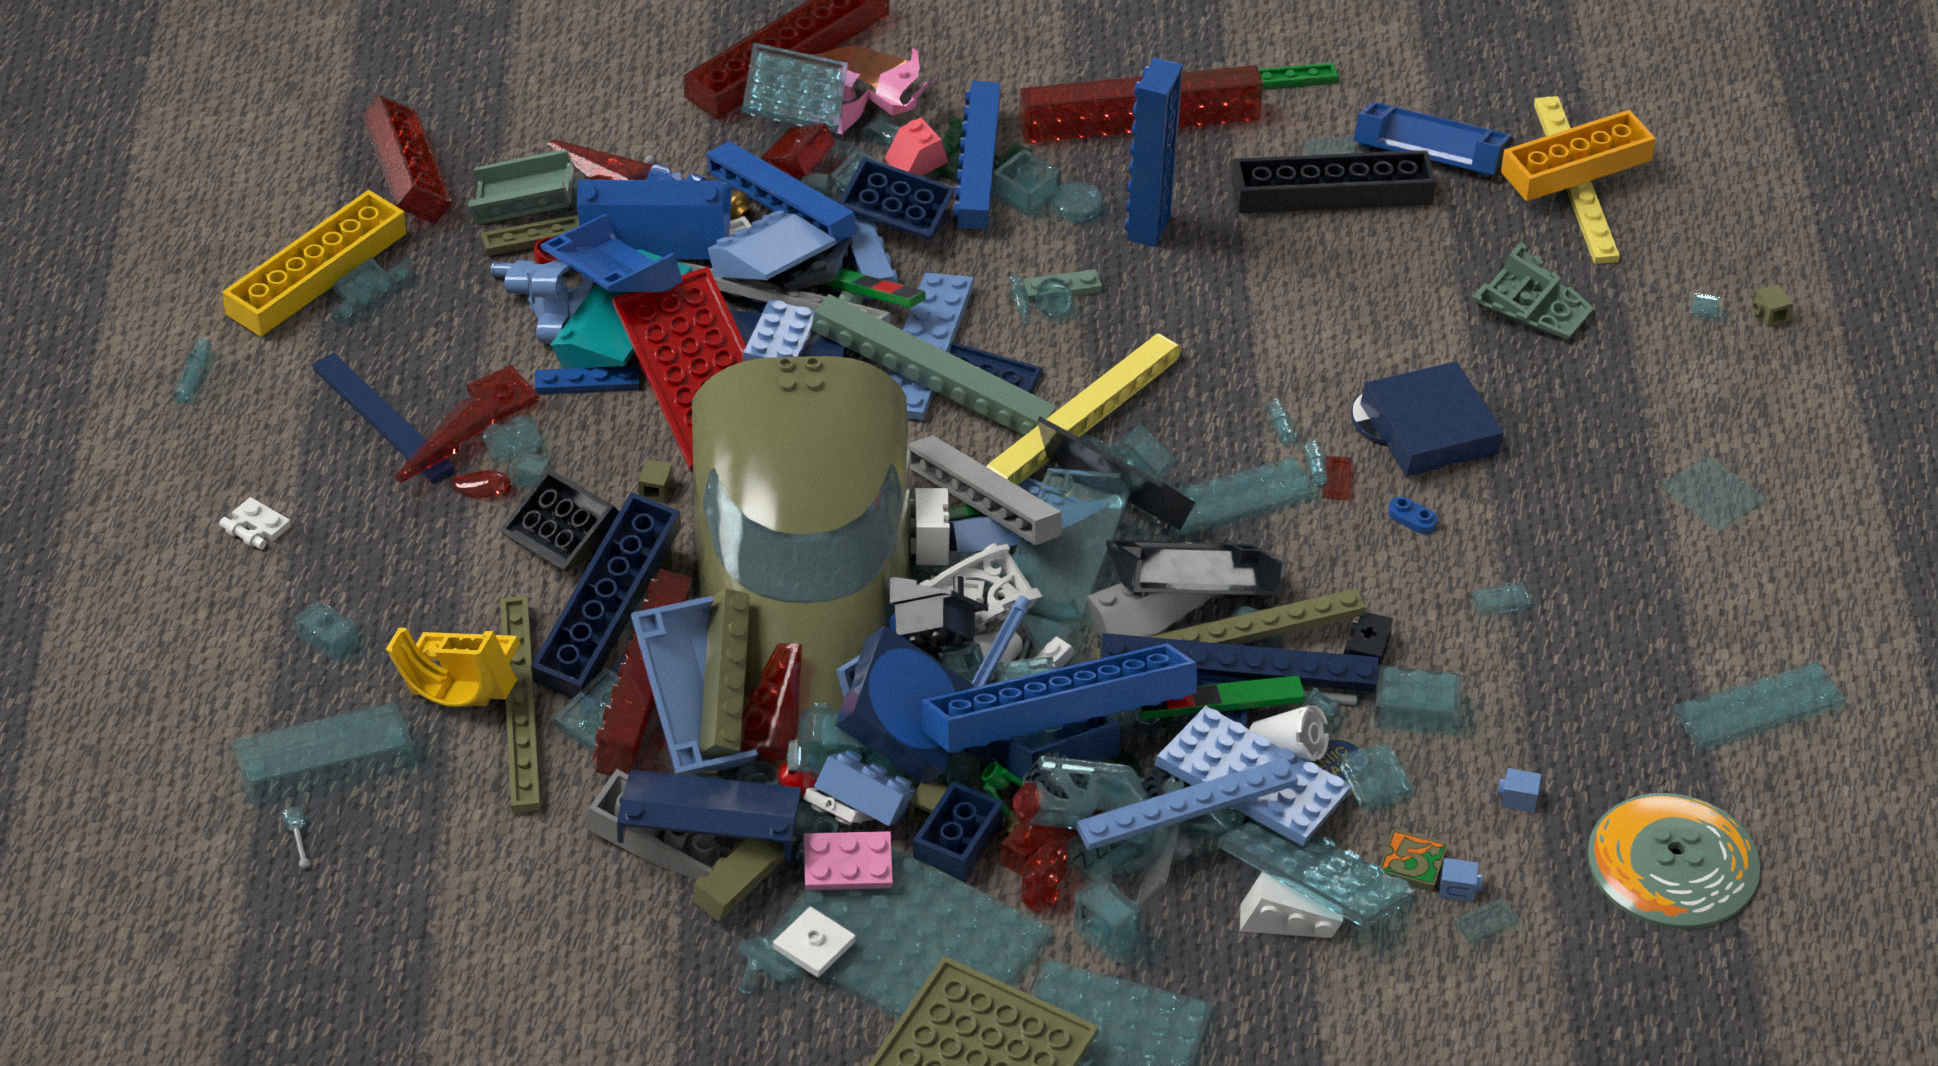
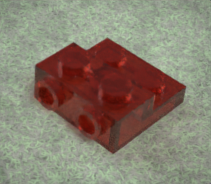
(1043, 873)

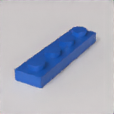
(587, 380)

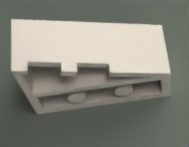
(930, 526)
(1283, 910)

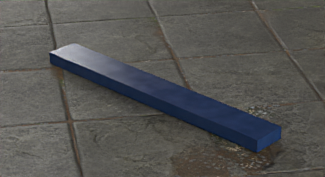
(377, 412)

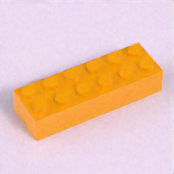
(1578, 155)

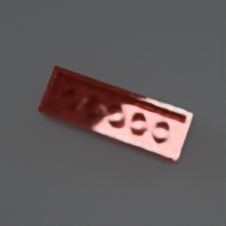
(406, 159)

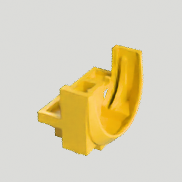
(471, 670)

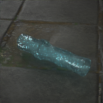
(195, 363)

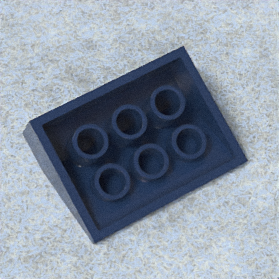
(898, 198)

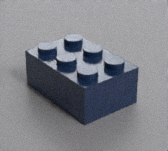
(958, 831)

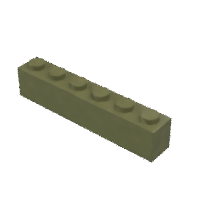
(724, 674)

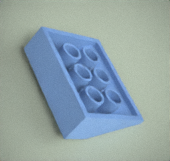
(768, 247)

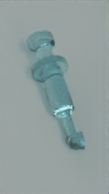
(1018, 293)

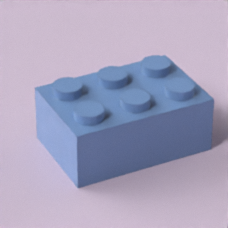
(866, 787)

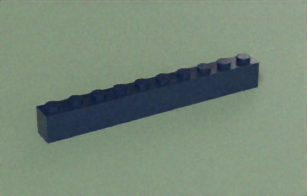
(1259, 663)

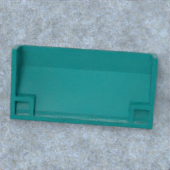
(595, 332)

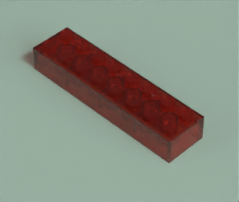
(633, 697)

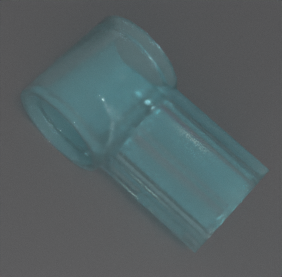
(879, 130)

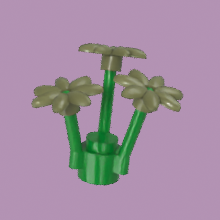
(999, 778)

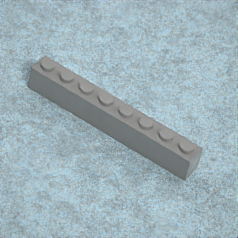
(985, 490)

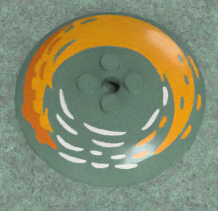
(1683, 891)

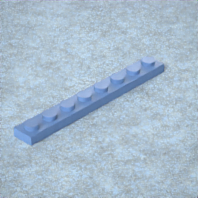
(1186, 803)

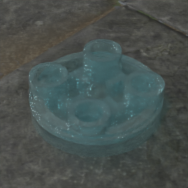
(1077, 201)

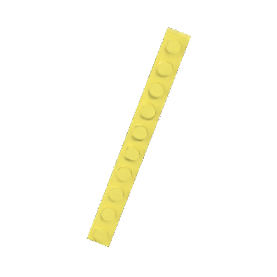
(1583, 195)

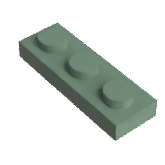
(1079, 282)

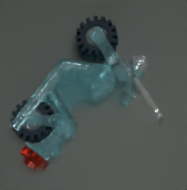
(1059, 799)

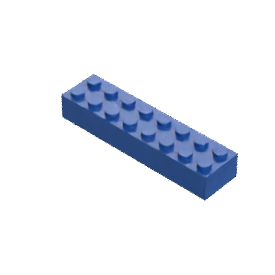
(1153, 151)

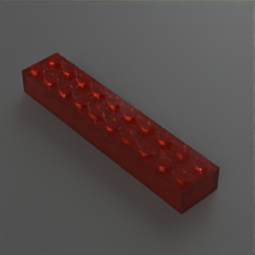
(807, 29)
(1108, 105)

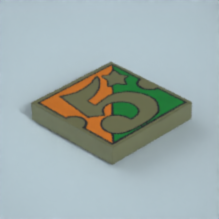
(1414, 859)

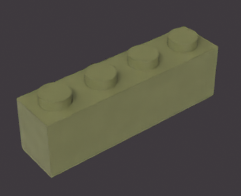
(737, 875)

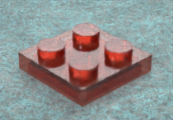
(506, 390)

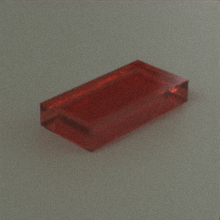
(1338, 478)

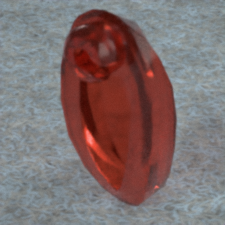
(481, 484)

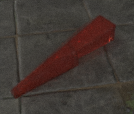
(603, 165)
(463, 422)

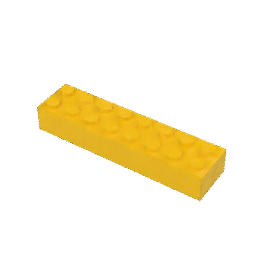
(314, 263)

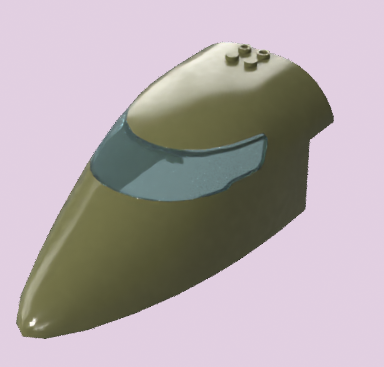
(803, 507)

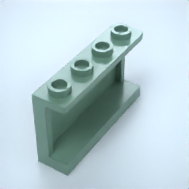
(523, 186)

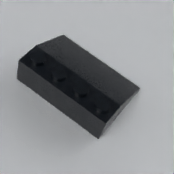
(560, 521)

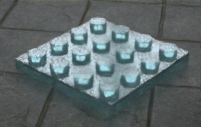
(794, 87)

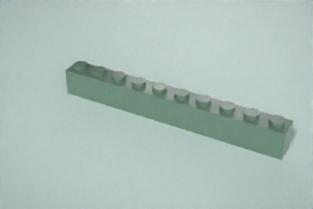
(929, 365)

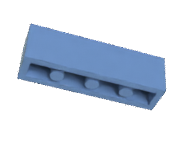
(868, 252)

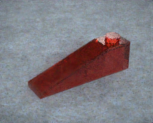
(773, 708)

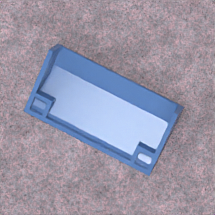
(675, 659)

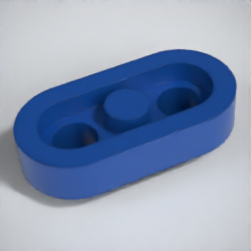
(1412, 515)

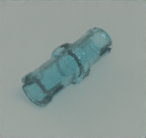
(1281, 422)
(1315, 462)

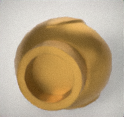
(740, 205)

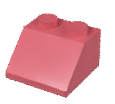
(916, 149)

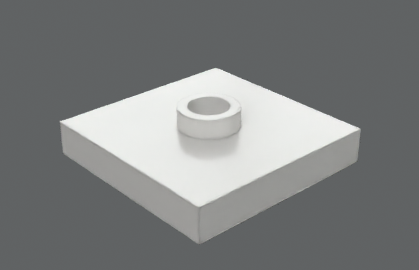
(814, 941)

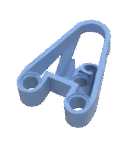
(544, 291)

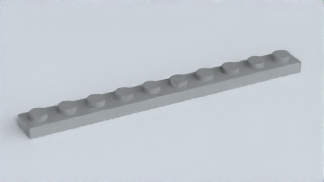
(763, 291)

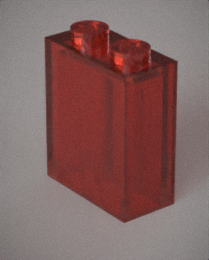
(800, 149)

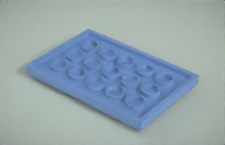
(1219, 746)

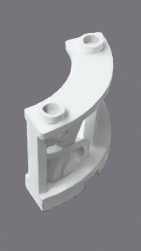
(969, 570)

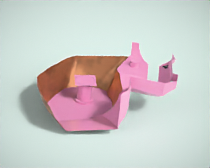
(884, 72)

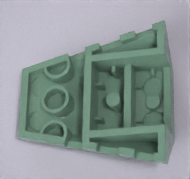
(1534, 296)

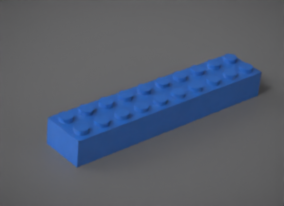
(1058, 697)

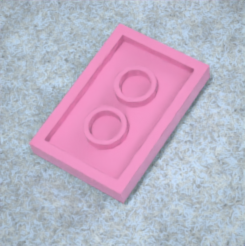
(848, 860)

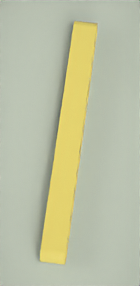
(1090, 406)

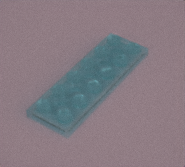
(1245, 495)
(1758, 705)

